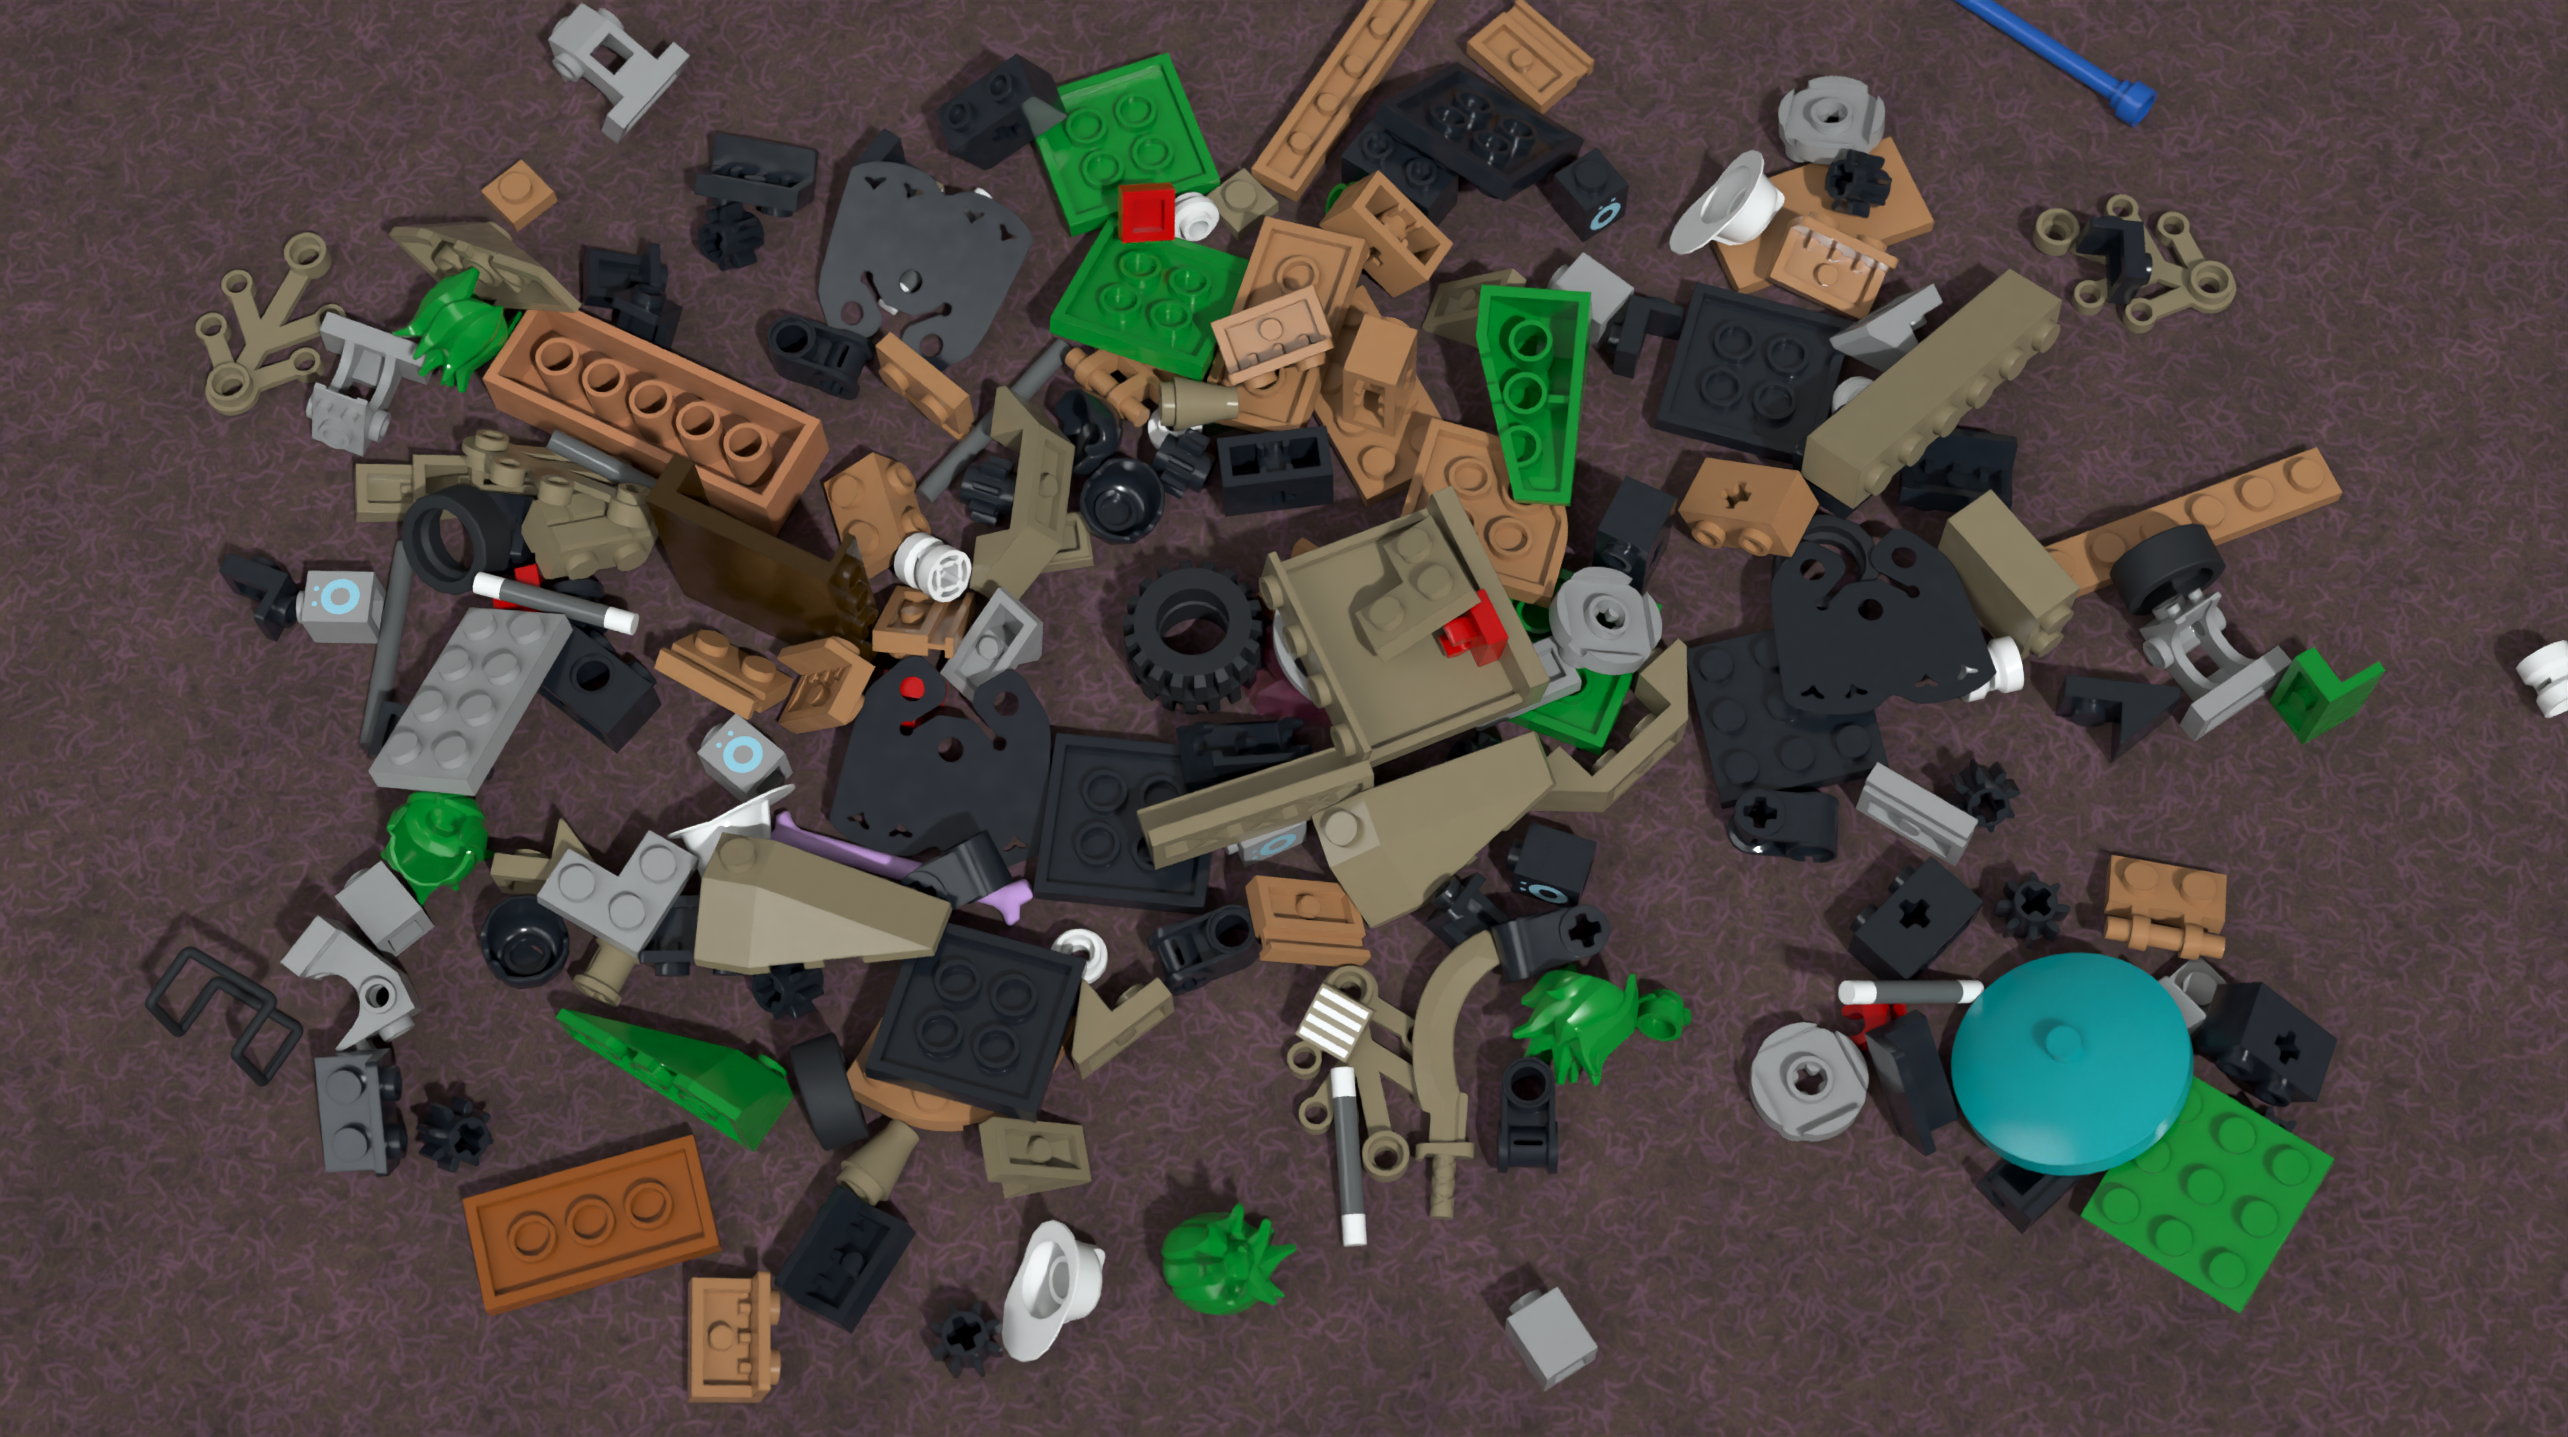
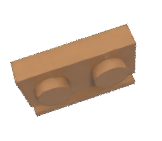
(1530, 56)
(925, 387)
(918, 623)
(724, 673)
(1306, 922)

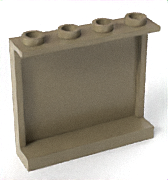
(1420, 693)

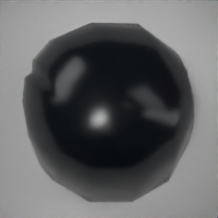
(1092, 427)
(1121, 490)
(508, 939)

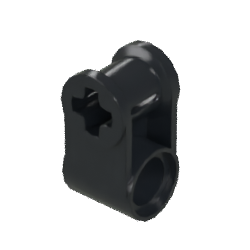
(830, 356)
(1792, 823)
(963, 871)
(1542, 940)
(1201, 948)
(1527, 1128)

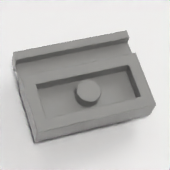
(1916, 814)

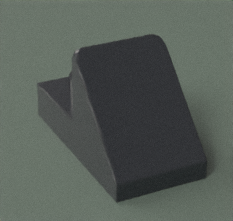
(2130, 706)

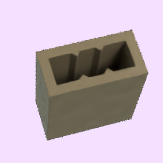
(2009, 576)

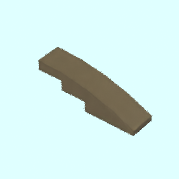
(389, 490)

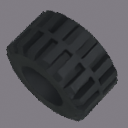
(1200, 677)

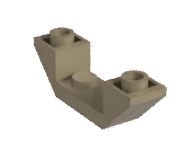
(1040, 501)
(1663, 691)

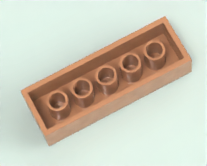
(653, 404)

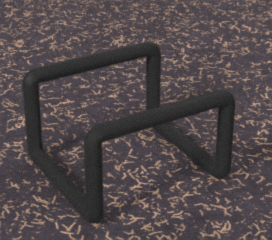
(265, 1010)

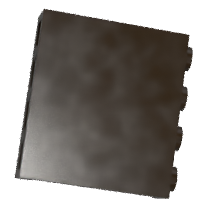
(757, 574)

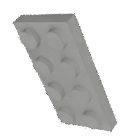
(471, 701)

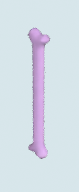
(1006, 900)

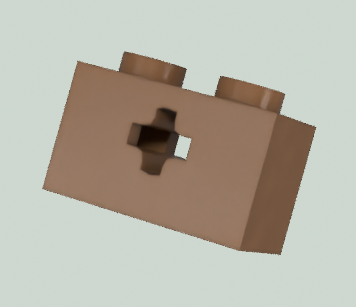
(1399, 236)
(1379, 374)
(1748, 507)

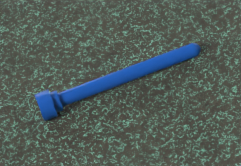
(2129, 99)

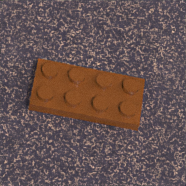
(591, 1225)

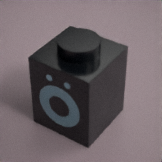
(1589, 195)
(1551, 865)

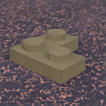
(1429, 597)

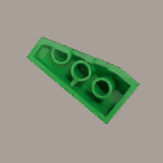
(1536, 373)
(706, 1079)

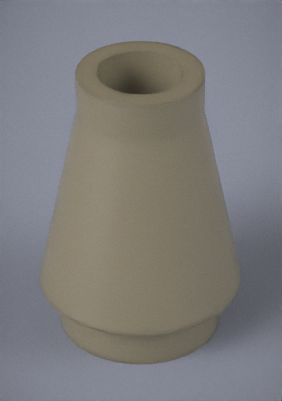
(1195, 403)
(878, 1163)

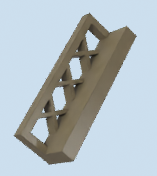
(1250, 806)

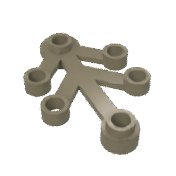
(2183, 279)
(266, 334)
(554, 476)
(1368, 1063)

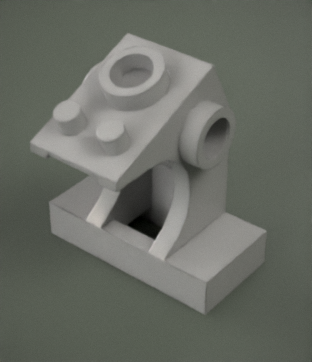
(634, 85)
(368, 359)
(2239, 681)
(334, 949)

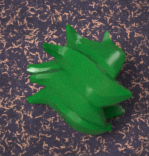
(457, 329)
(436, 840)
(1578, 1021)
(1222, 1262)

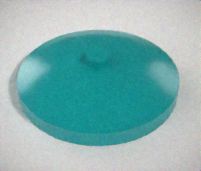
(2072, 1064)

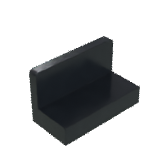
(1912, 1079)

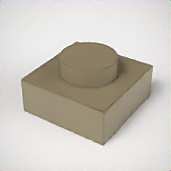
(1242, 203)

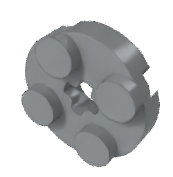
(1805, 116)
(1589, 643)
(1817, 1051)

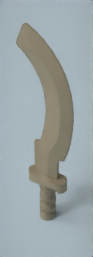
(1435, 1063)

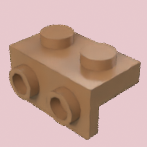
(1830, 265)
(1274, 336)
(876, 506)
(829, 684)
(732, 1339)

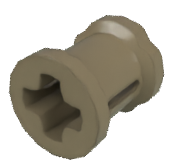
(606, 974)

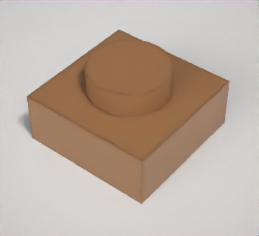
(519, 195)

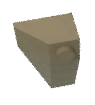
(506, 272)
(1417, 831)
(789, 906)

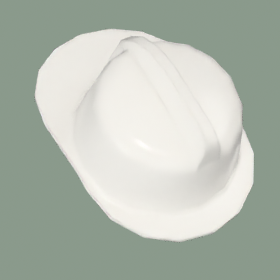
(1732, 209)
(747, 819)
(1053, 1286)

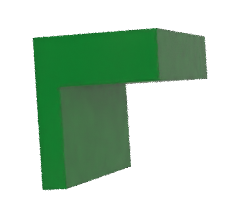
(2315, 699)

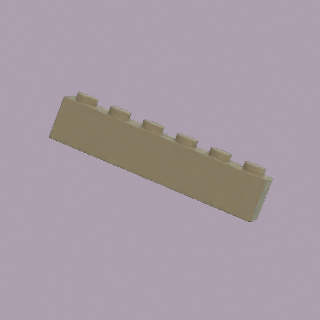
(1931, 389)

